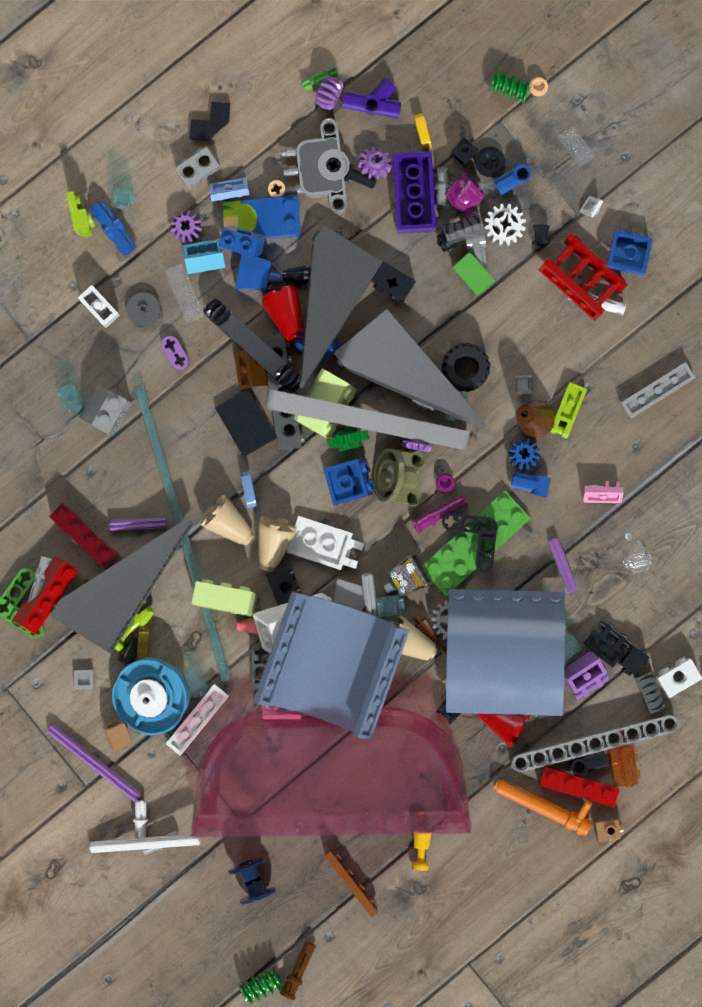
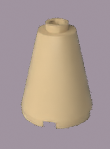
(417, 643)

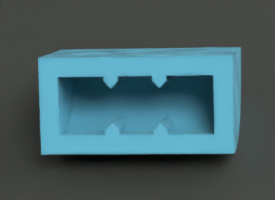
(203, 256)

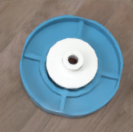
(150, 696)

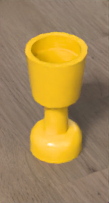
(421, 842)

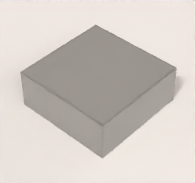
(84, 679)

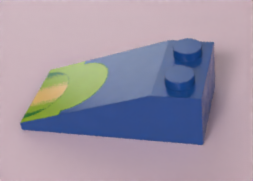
(266, 216)

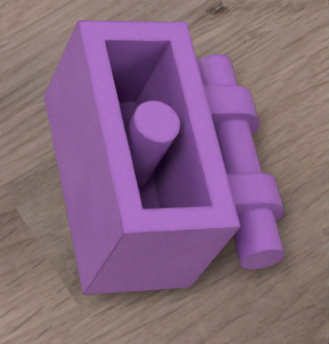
(585, 675)

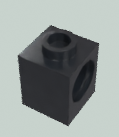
(464, 152)
(633, 661)

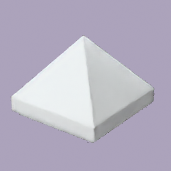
(591, 206)

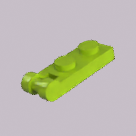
(568, 409)

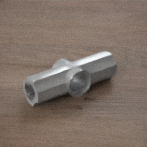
(476, 245)

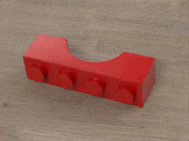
(57, 579)
(578, 786)

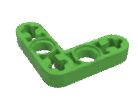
(13, 609)

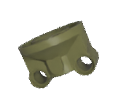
(397, 476)

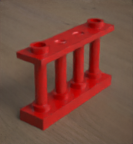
(578, 294)

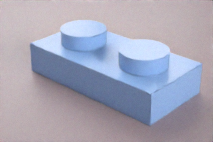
(229, 189)

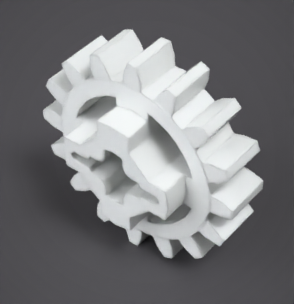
(514, 226)

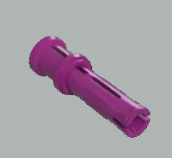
(431, 517)

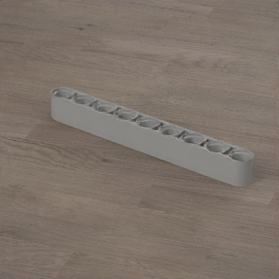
(604, 744)

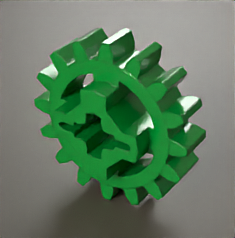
(348, 439)

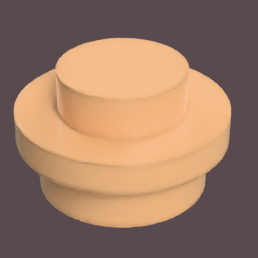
(538, 86)

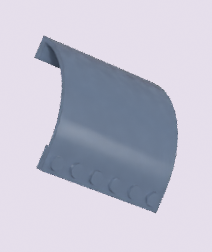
(505, 652)
(332, 663)

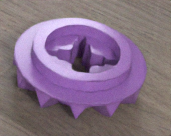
(417, 445)

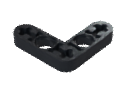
(483, 535)

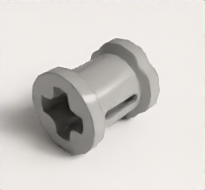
(523, 384)

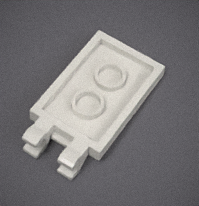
(323, 544)

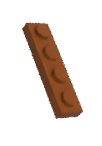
(347, 876)

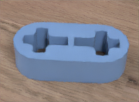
(248, 489)

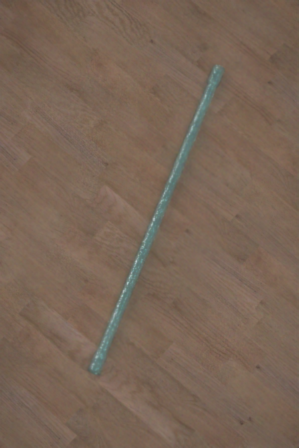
(143, 402)

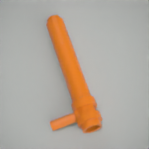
(570, 820)

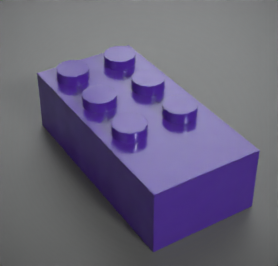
(414, 192)

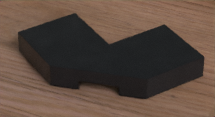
(208, 129)

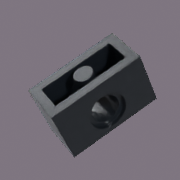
(276, 578)

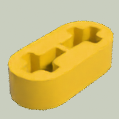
(422, 131)

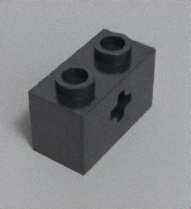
(403, 282)

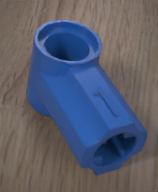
(511, 180)
(534, 484)

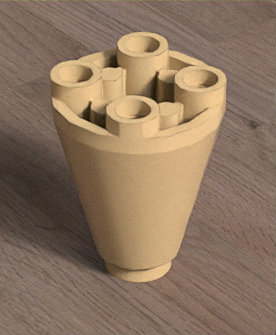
(227, 522)
(273, 541)

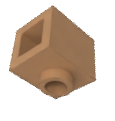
(117, 735)
(608, 829)

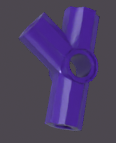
(380, 95)

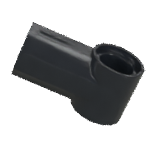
(590, 763)

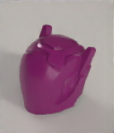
(465, 194)

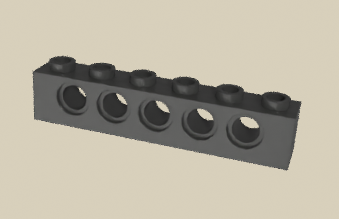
(284, 441)

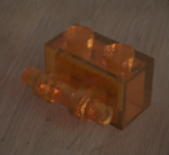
(623, 766)

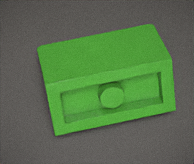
(473, 274)

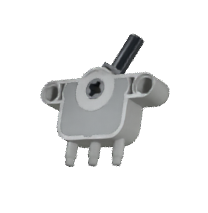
(315, 172)

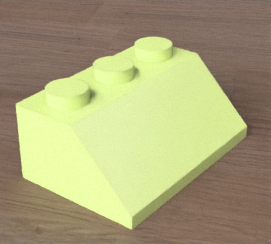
(330, 389)

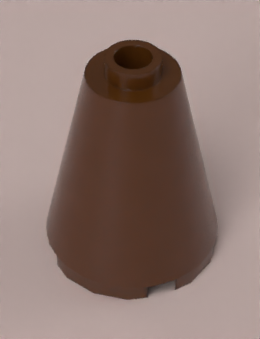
(535, 418)

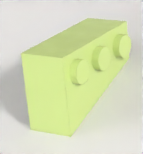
(225, 598)

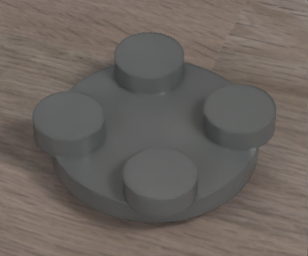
(143, 309)

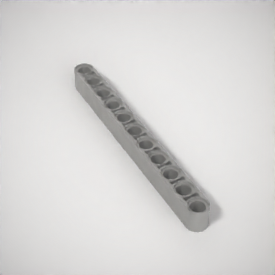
(366, 419)

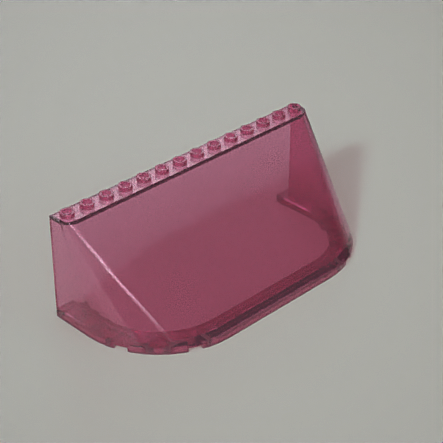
(325, 781)

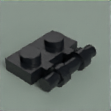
(603, 647)

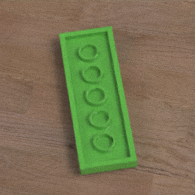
(458, 557)

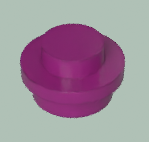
(445, 482)

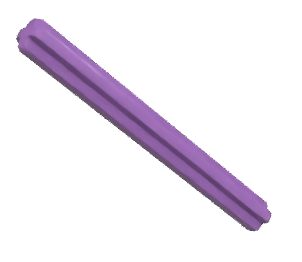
(94, 763)

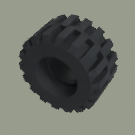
(475, 353)

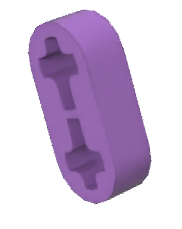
(171, 355)

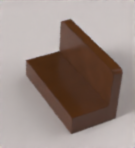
(249, 372)

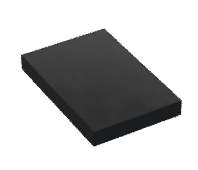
(245, 423)

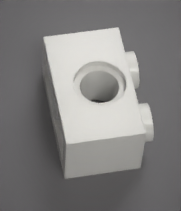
(98, 306)
(689, 672)

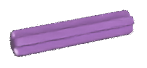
(134, 524)
(562, 565)

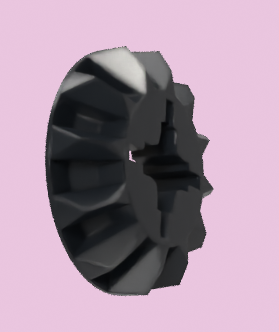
(494, 154)

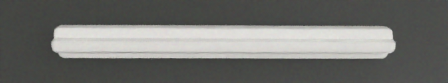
(144, 843)

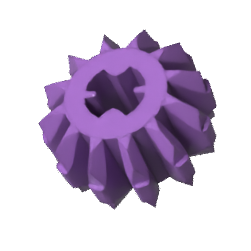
(329, 92)
(179, 228)

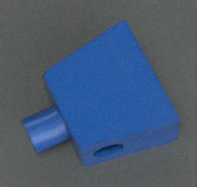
(255, 274)

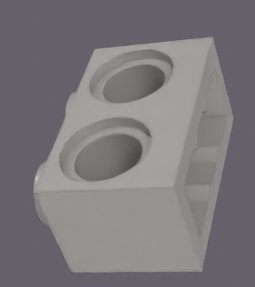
(200, 172)

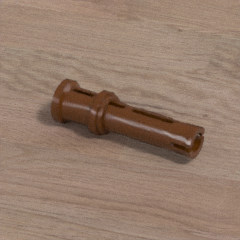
(308, 949)

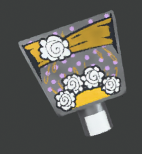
(408, 576)

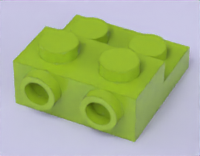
(80, 217)

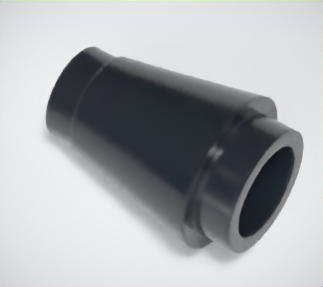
(296, 275)
(128, 653)

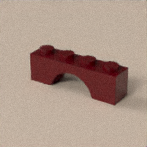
(84, 536)

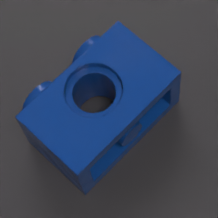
(242, 241)

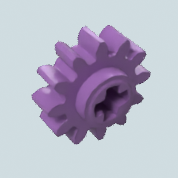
(375, 163)

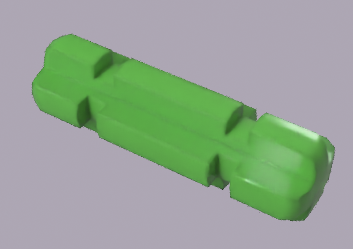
(318, 78)

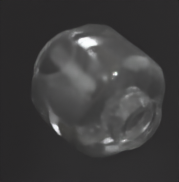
(638, 560)

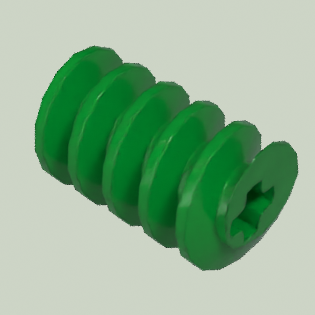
(510, 86)
(260, 986)

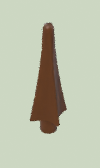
(425, 628)

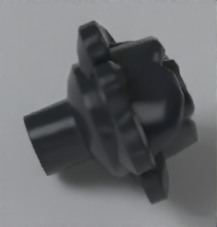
(443, 244)

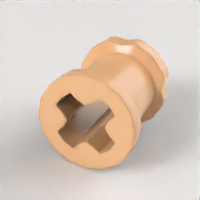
(279, 184)

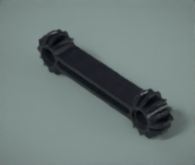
(253, 345)

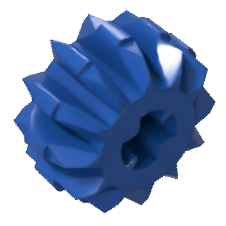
(518, 457)

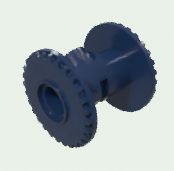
(252, 881)

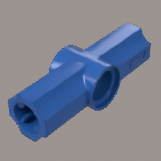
(113, 228)

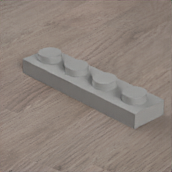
(657, 390)

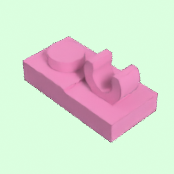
(603, 494)
(275, 712)

